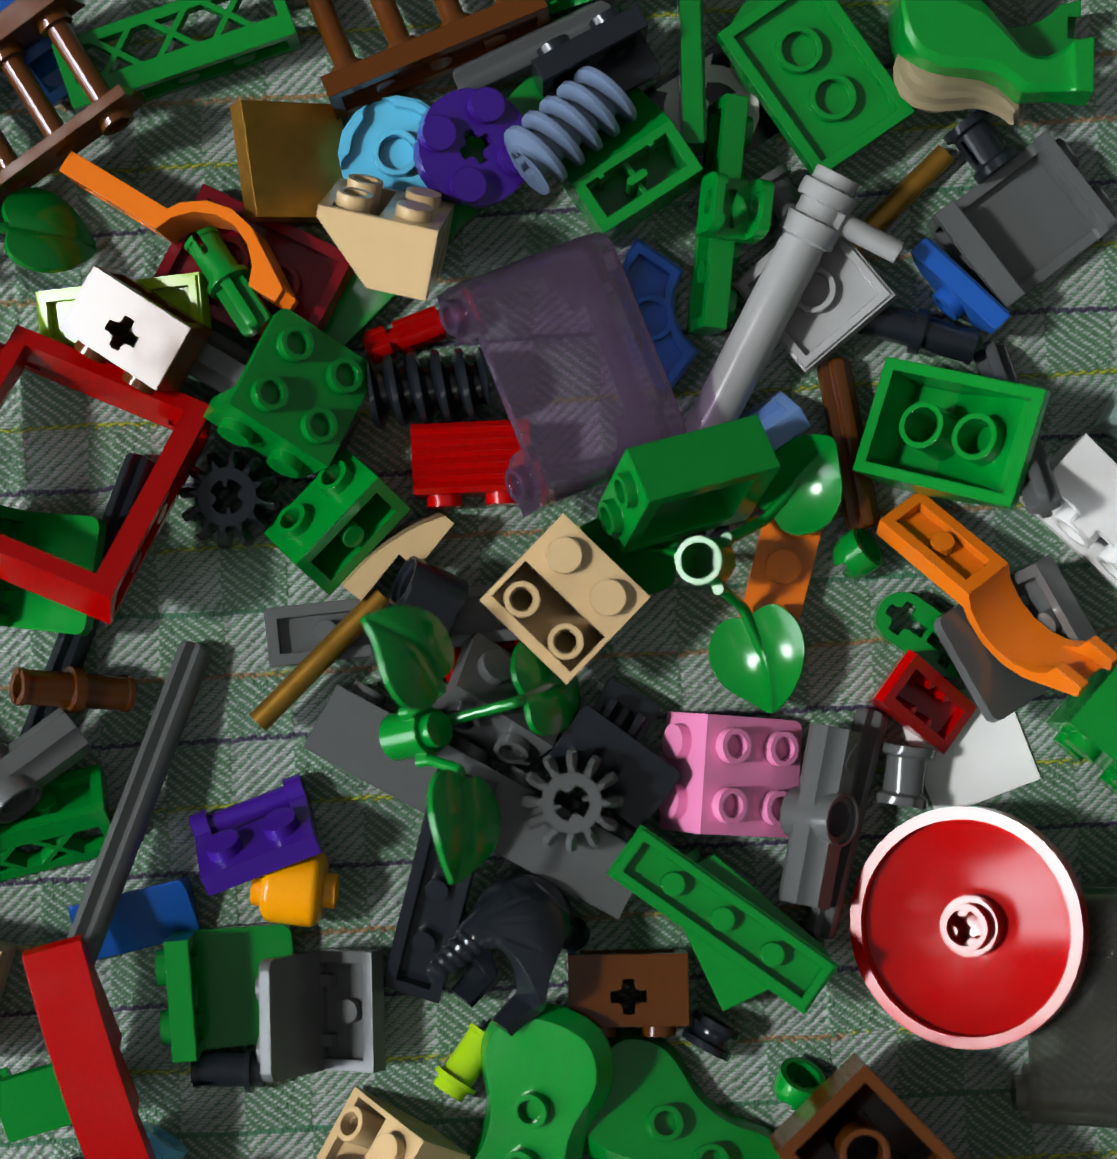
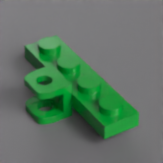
(728, 215)

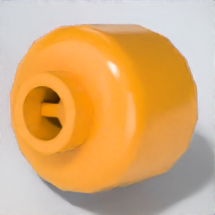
(297, 892)

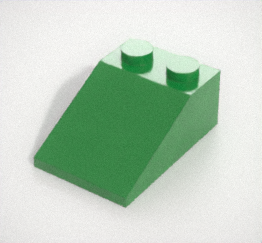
(951, 434)

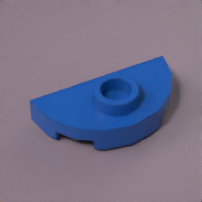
(956, 290)

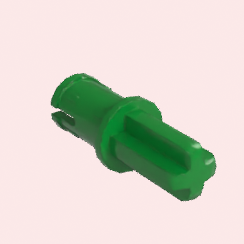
(228, 282)

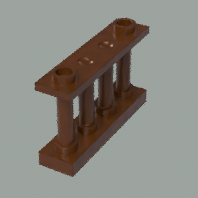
(412, 59)
(109, 112)

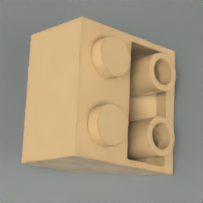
(389, 235)
(565, 598)
(380, 1131)

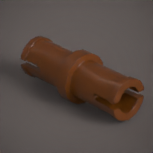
(72, 689)

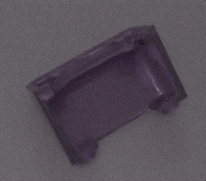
(566, 366)

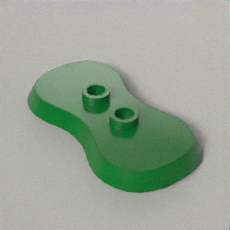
(543, 1086)
(663, 1113)

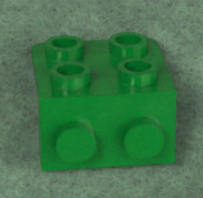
(292, 397)
(65, 536)
(213, 985)

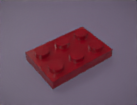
(311, 266)

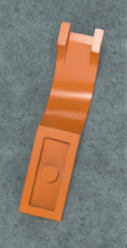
(182, 219)
(984, 588)

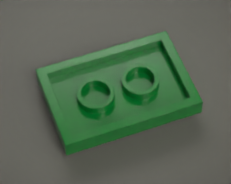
(815, 78)

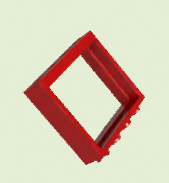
(61, 581)

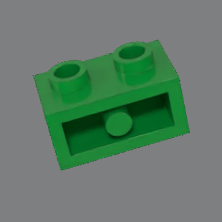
(336, 521)

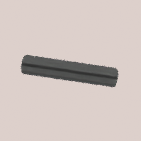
(515, 56)

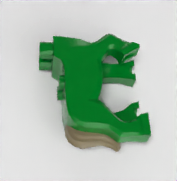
(965, 58)

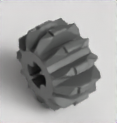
(577, 820)

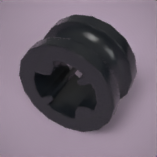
(711, 1035)

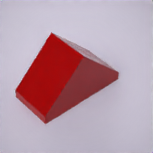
(923, 701)

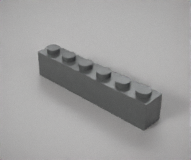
(350, 739)

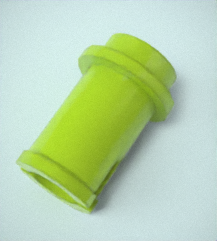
(462, 1066)

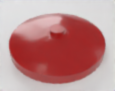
(969, 927)

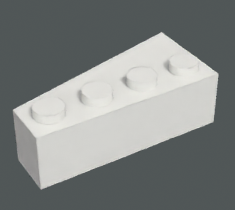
(1088, 505)

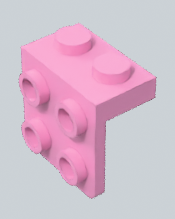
(730, 773)

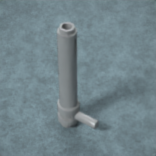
(807, 234)

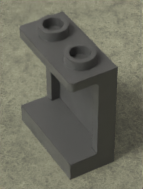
(1024, 220)

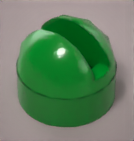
(858, 553)
(801, 1071)

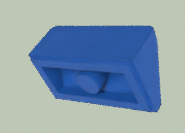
(148, 916)

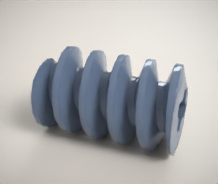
(565, 124)

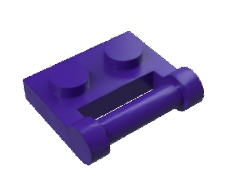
(255, 836)

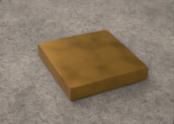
(285, 158)

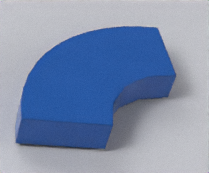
(654, 287)

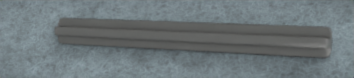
(140, 796)

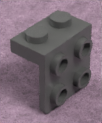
(990, 683)
(321, 1013)

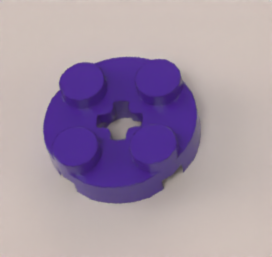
(440, 136)

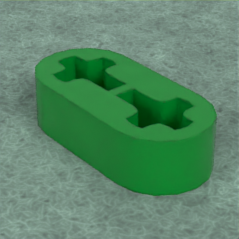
(922, 615)

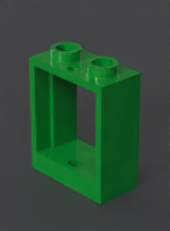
(687, 484)

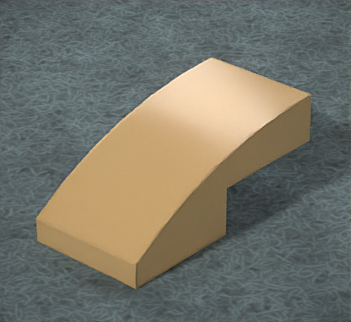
(412, 539)

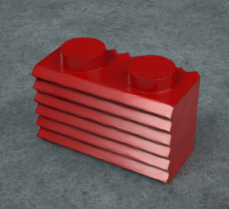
(462, 462)

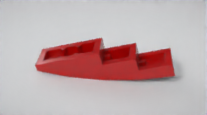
(86, 1051)

